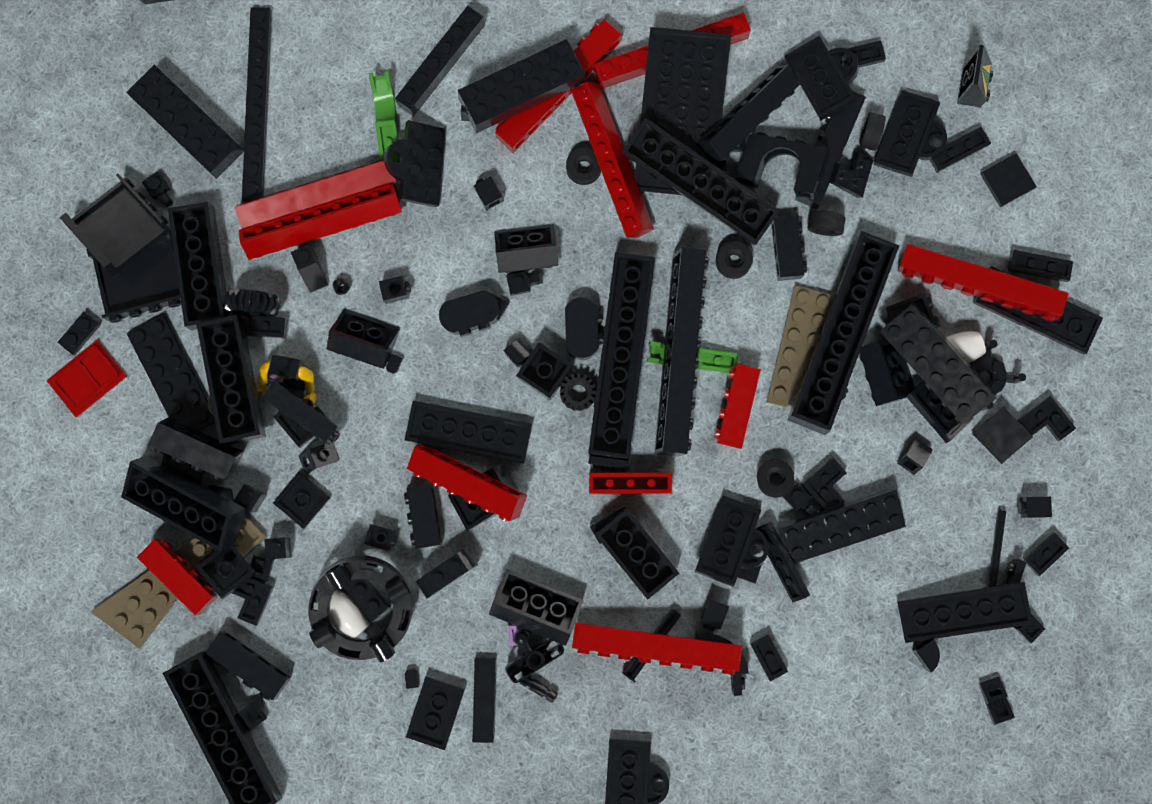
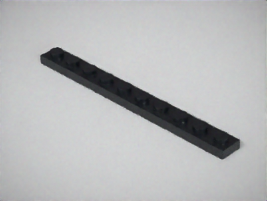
(256, 103)

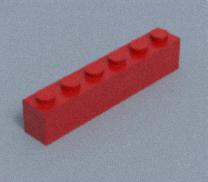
(466, 482)

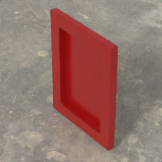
(86, 378)

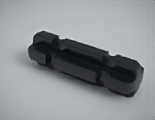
(539, 688)

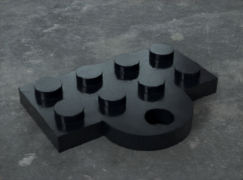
(824, 76)
(910, 135)
(418, 163)
(731, 542)
(632, 774)

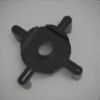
(996, 370)

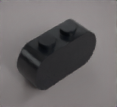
(469, 313)
(582, 328)
(446, 573)

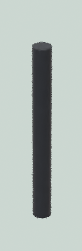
(997, 547)

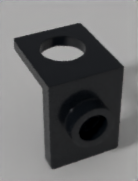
(318, 457)

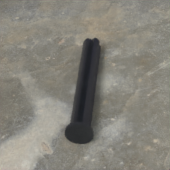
(664, 628)

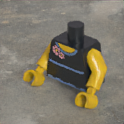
(289, 373)

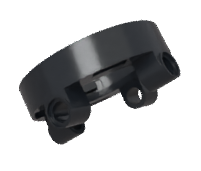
(338, 576)

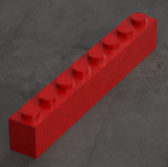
(590, 50)
(633, 63)
(612, 162)
(313, 193)
(320, 221)
(983, 282)
(657, 647)

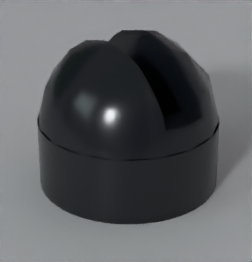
(341, 290)

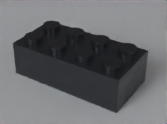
(195, 448)
(636, 553)
(536, 607)

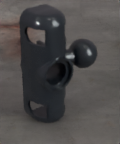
(522, 663)

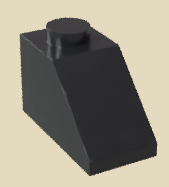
(309, 268)

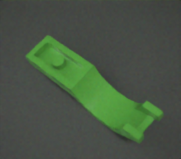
(385, 113)
(708, 359)

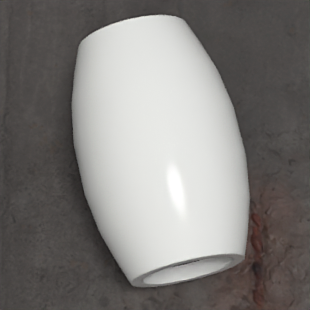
(969, 344)
(346, 615)

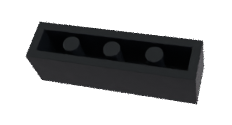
(247, 665)

